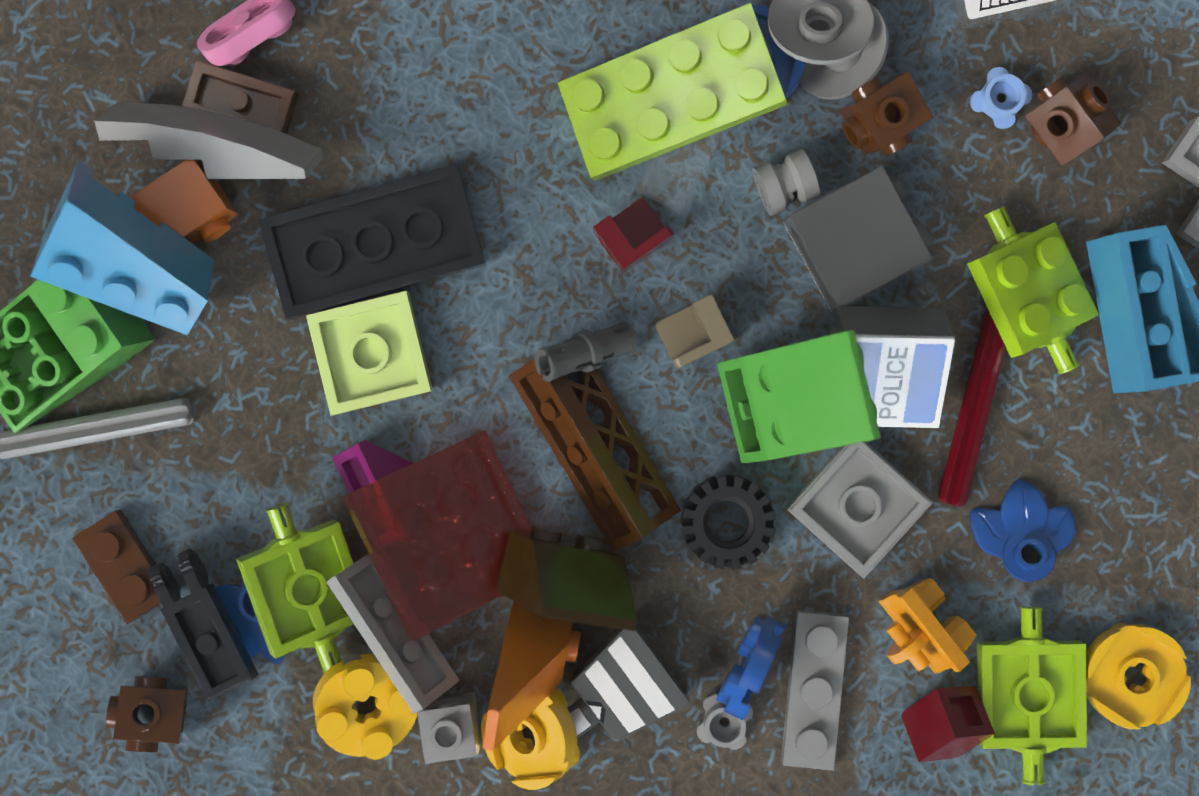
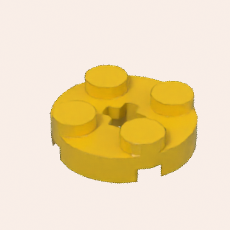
(1164, 667)
(339, 720)
(553, 750)

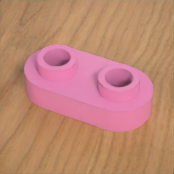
(243, 28)

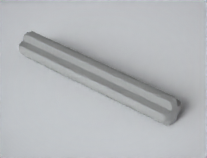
(96, 428)

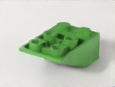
(59, 347)
(799, 398)

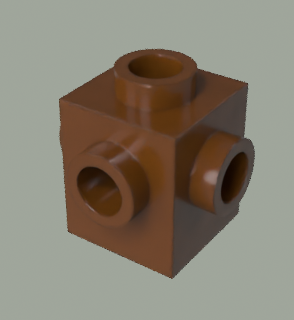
(884, 114)
(1072, 117)
(168, 720)

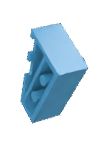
(121, 257)
(1145, 309)

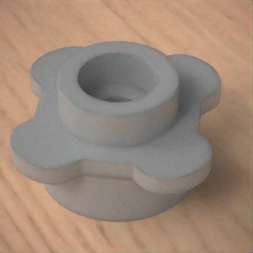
(723, 736)

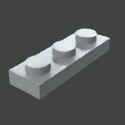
(413, 666)
(814, 690)

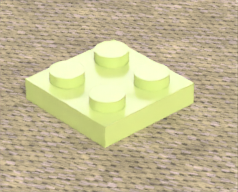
(369, 353)

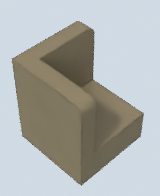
(694, 332)

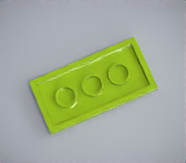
(672, 92)

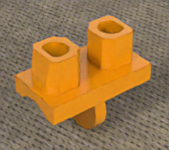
(919, 633)

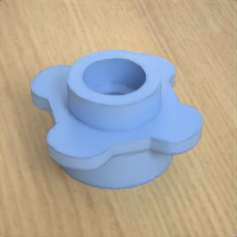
(1015, 94)

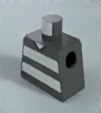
(624, 687)

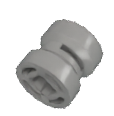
(786, 181)

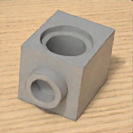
(450, 728)

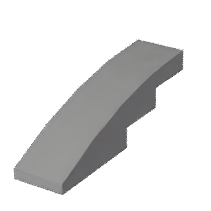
(224, 143)

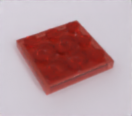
(439, 532)

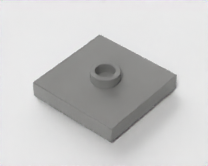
(859, 506)

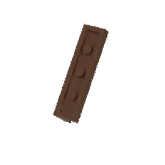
(587, 452)

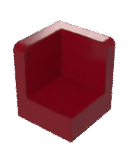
(632, 234)
(947, 723)

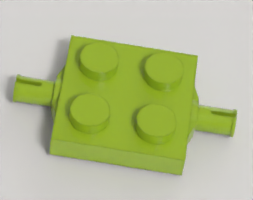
(1032, 289)
(291, 588)
(1033, 694)

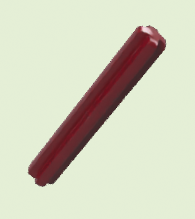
(973, 415)

